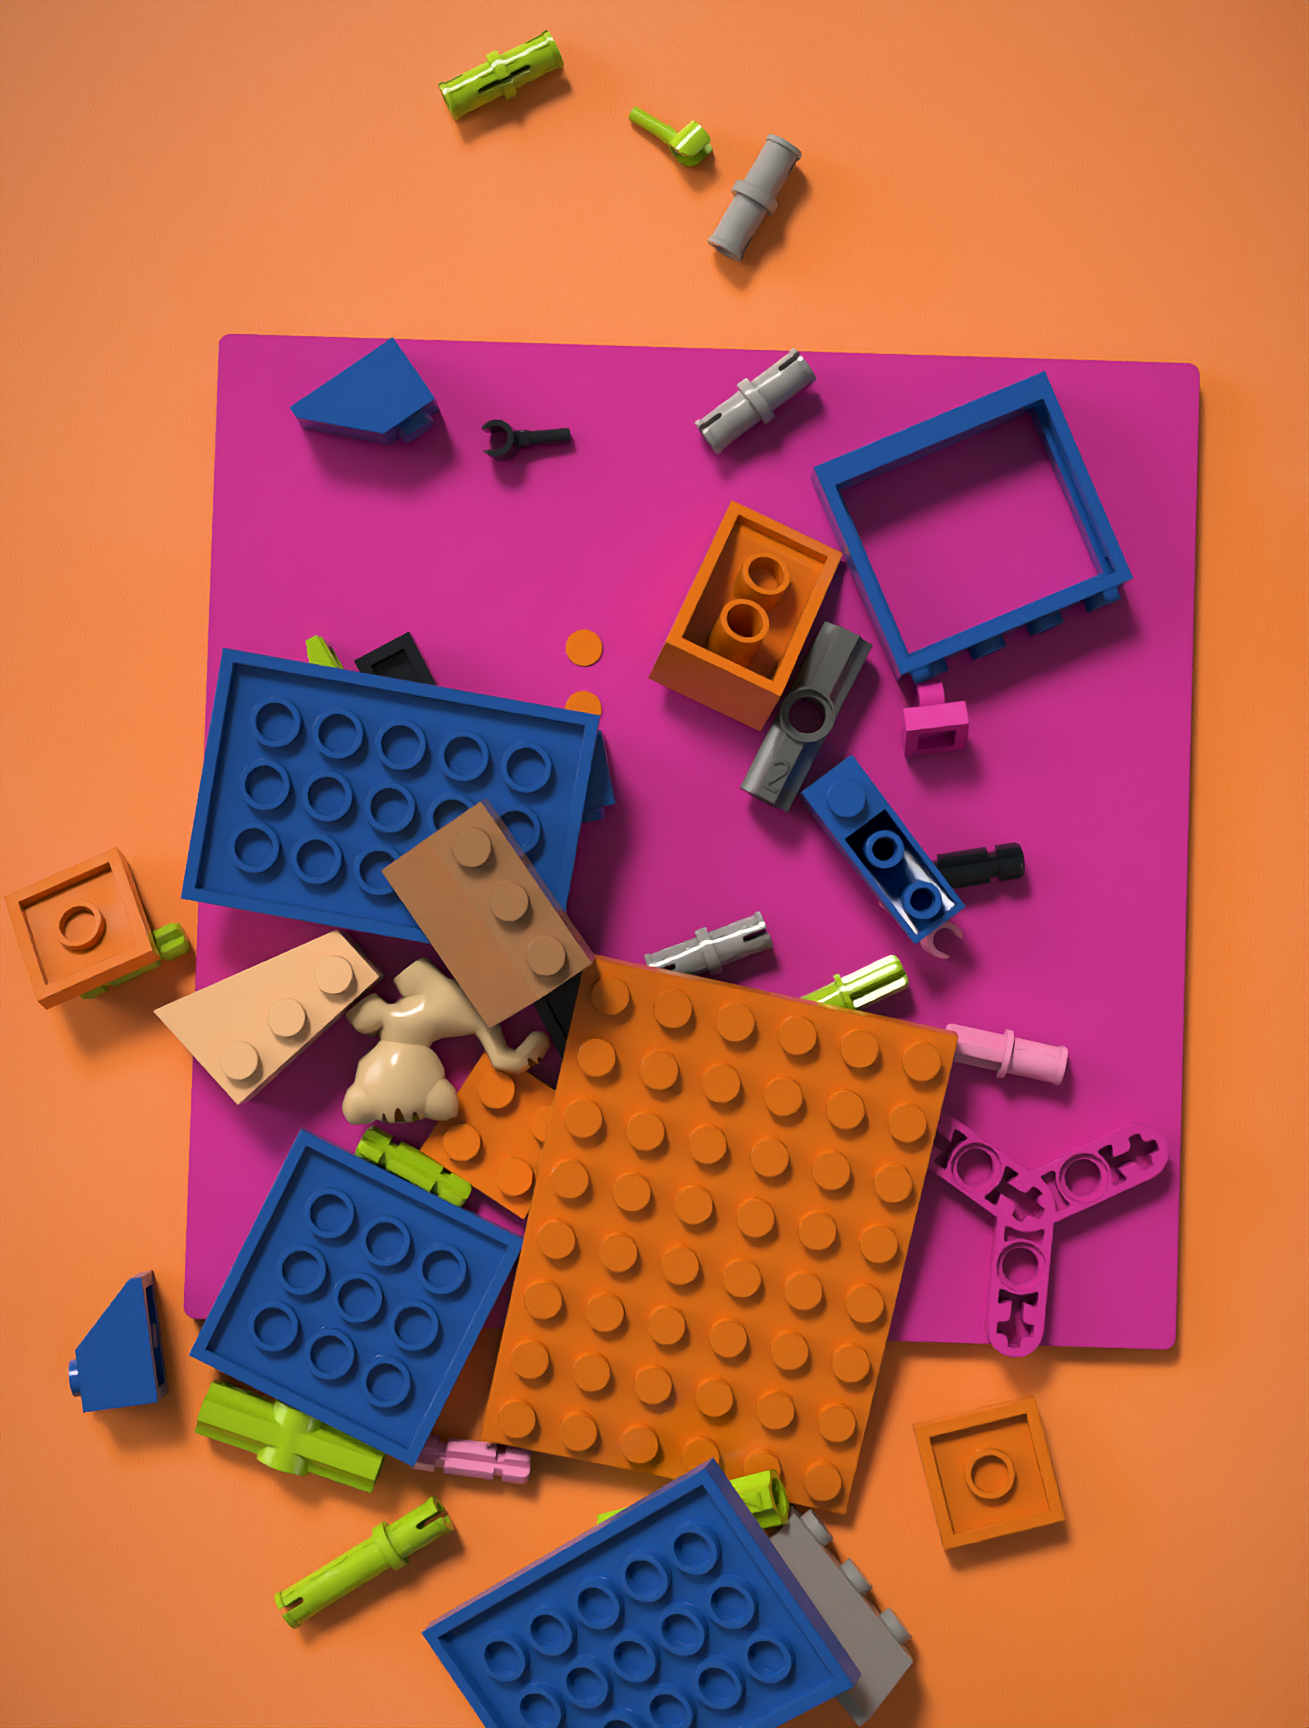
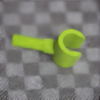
(687, 145)

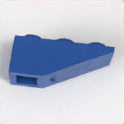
(881, 849)

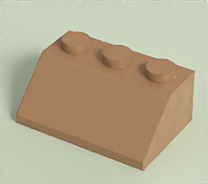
(489, 914)

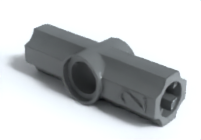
(826, 682)

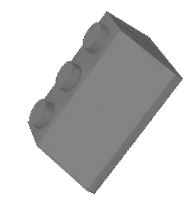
(839, 1593)

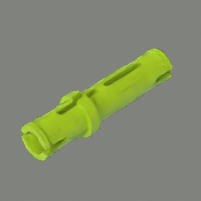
(384, 1549)

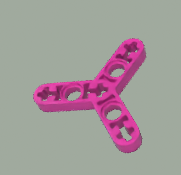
(1055, 1202)

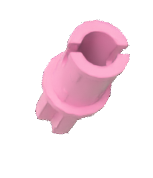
(1009, 1054)

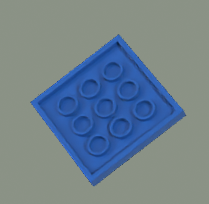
(357, 1297)

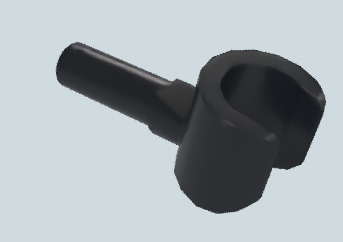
(522, 439)

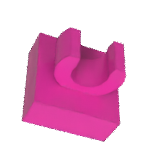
(933, 723)

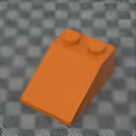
(746, 616)

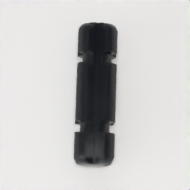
(977, 865)

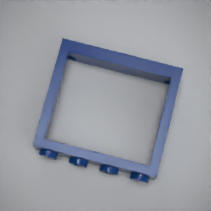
(1027, 396)

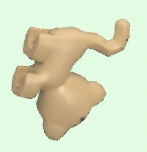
(402, 1075)

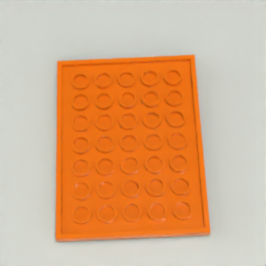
(717, 1231)

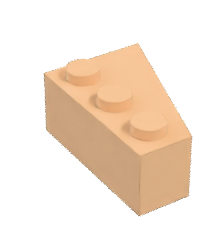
(272, 1012)

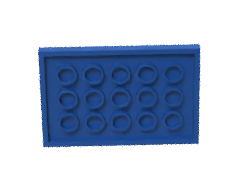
(342, 771)
(648, 1624)

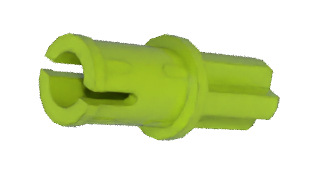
(864, 986)

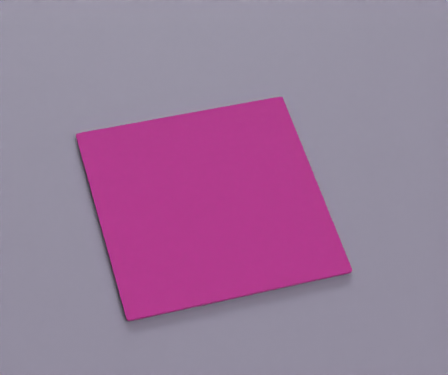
(1066, 750)

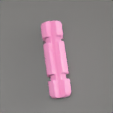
(475, 1459)

